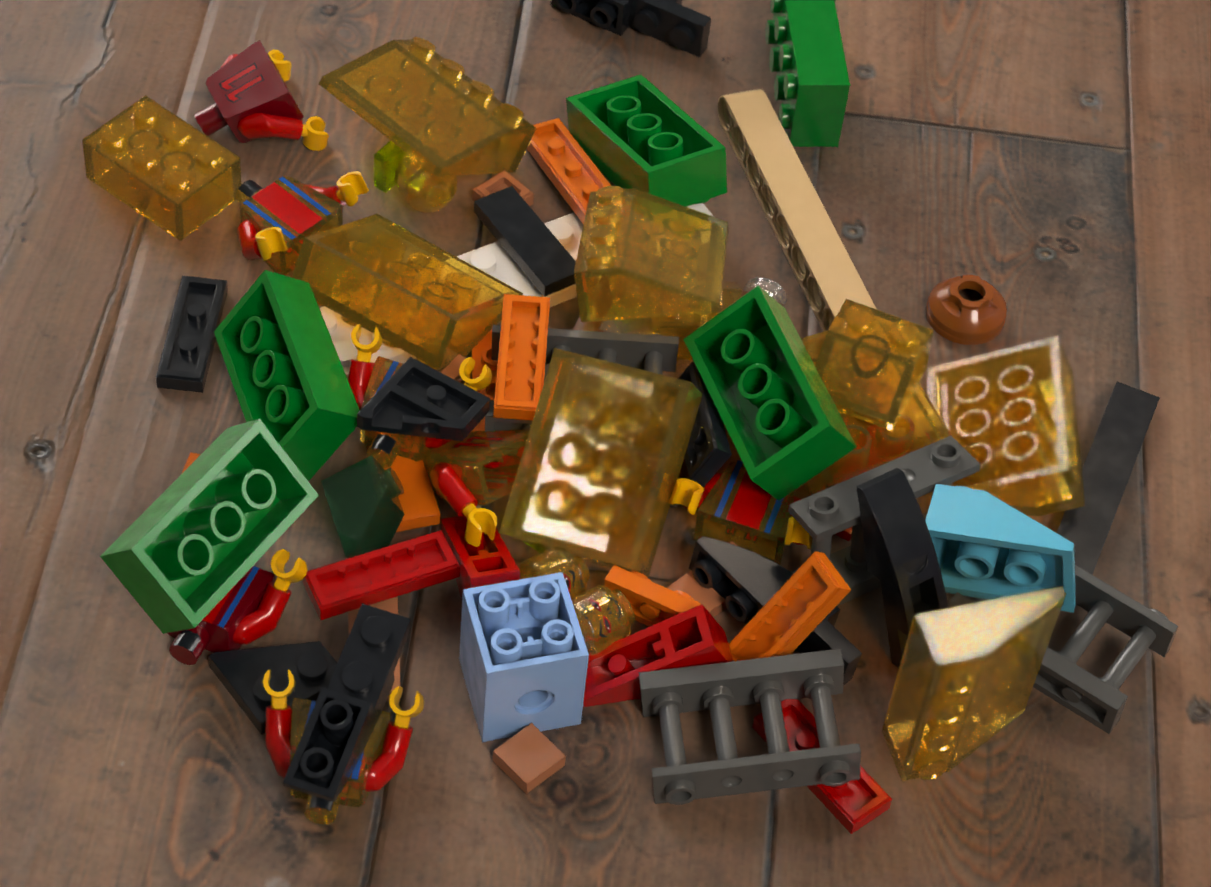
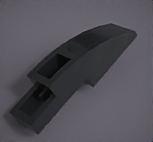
(659, 19)
(899, 554)
(750, 582)
(349, 705)

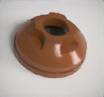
(962, 319)

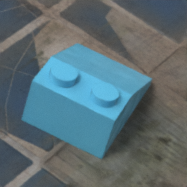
(995, 549)

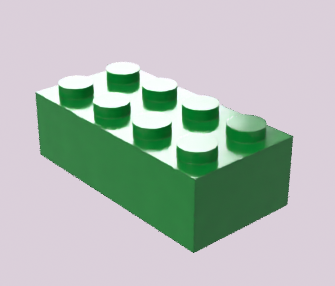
(809, 69)
(647, 142)
(288, 369)
(769, 393)
(210, 526)

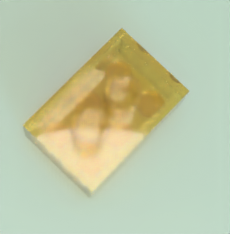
(162, 167)

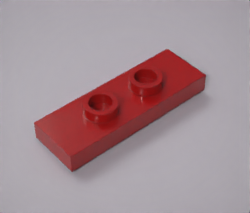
(381, 574)

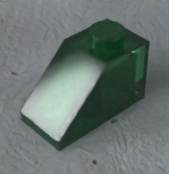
(364, 505)

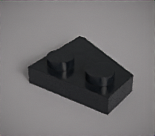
(424, 405)
(244, 672)

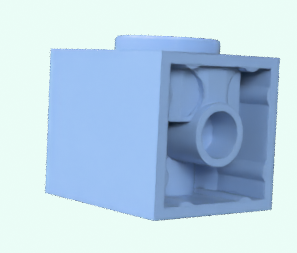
(523, 656)

